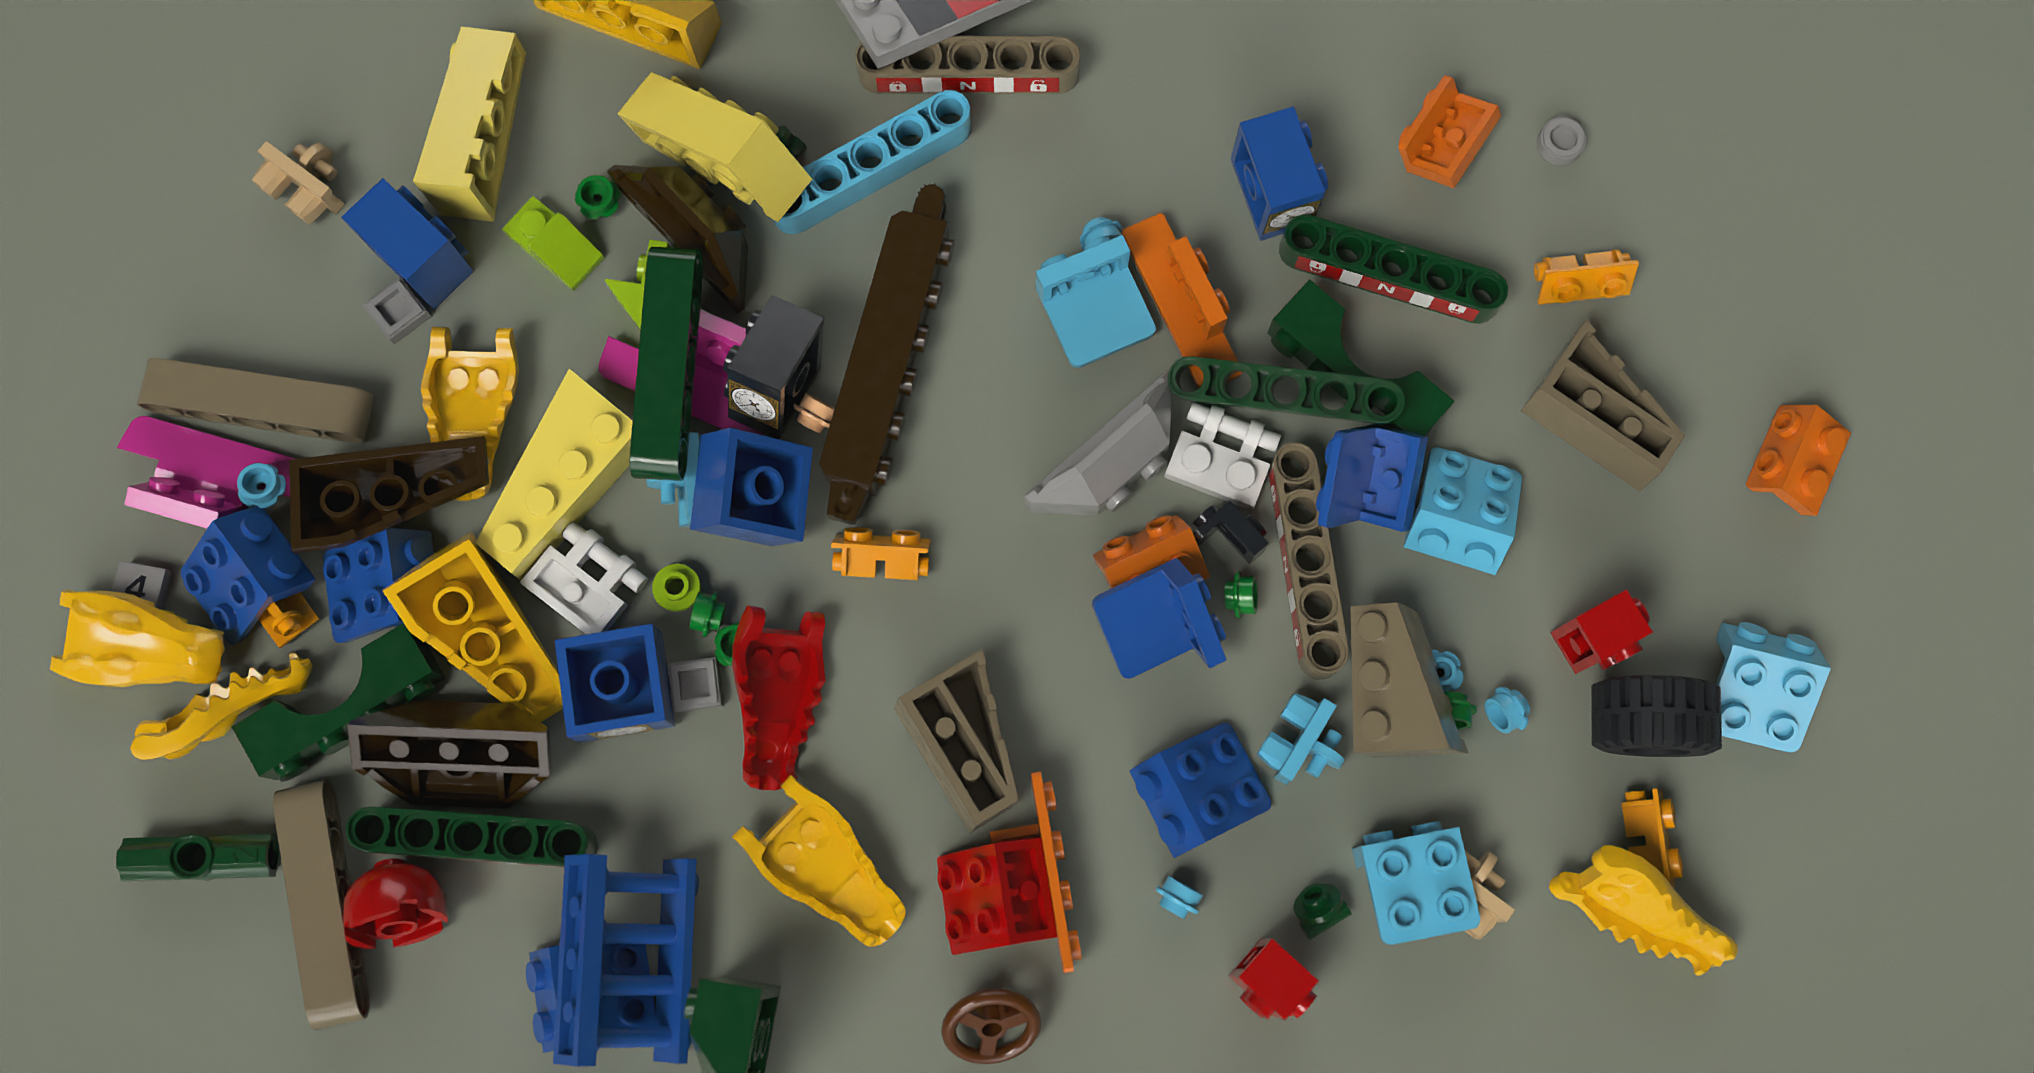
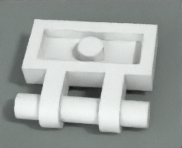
(1218, 469)
(576, 594)

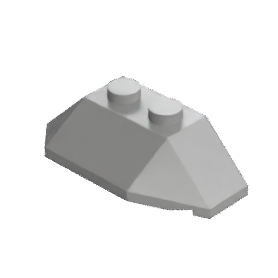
(1111, 460)

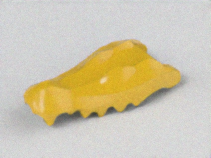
(469, 392)
(129, 642)
(213, 715)
(820, 863)
(1639, 903)

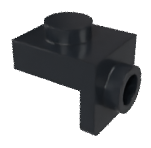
(1241, 531)

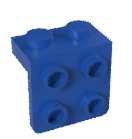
(1371, 477)
(243, 569)
(361, 572)
(1159, 619)
(1200, 788)
(613, 1010)

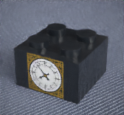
(773, 366)

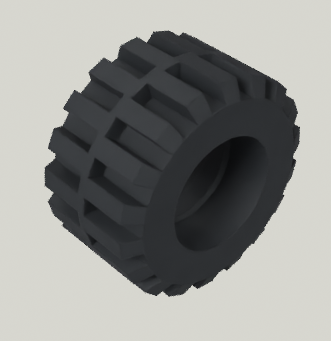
(1656, 716)

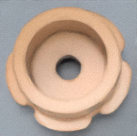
(814, 413)

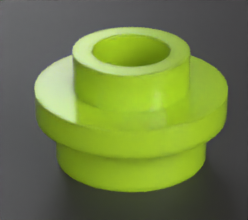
(686, 597)

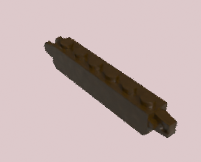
(884, 354)

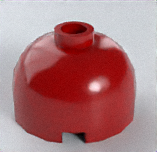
(393, 903)

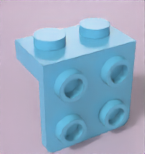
(1094, 301)
(1465, 511)
(1768, 685)
(1418, 883)

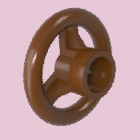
(991, 1014)

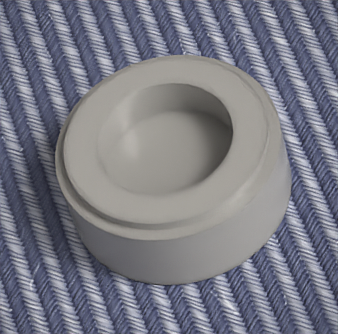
(1561, 140)

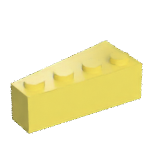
(472, 125)
(717, 142)
(560, 477)

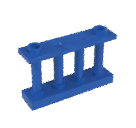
(580, 960)

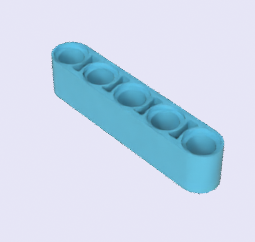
(884, 144)

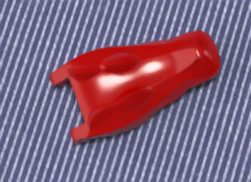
(777, 688)

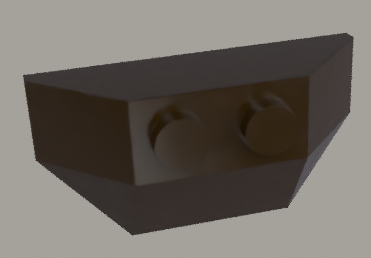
(690, 219)
(452, 752)

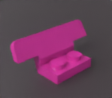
(714, 342)
(194, 471)

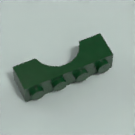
(1311, 333)
(284, 739)

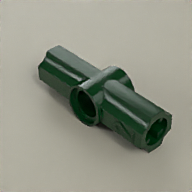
(173, 857)

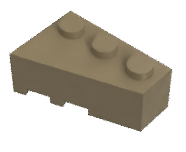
(1603, 412)
(1396, 687)
(961, 740)

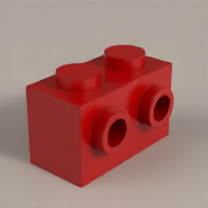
(1604, 633)
(1274, 982)

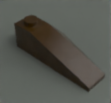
(367, 491)

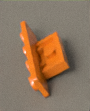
(1181, 291)
(1053, 851)

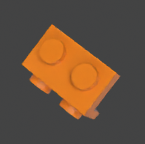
(1446, 134)
(1799, 457)
(1158, 543)

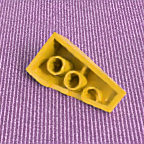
(666, 27)
(473, 620)

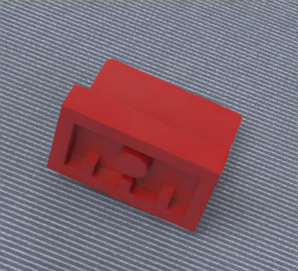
(996, 896)

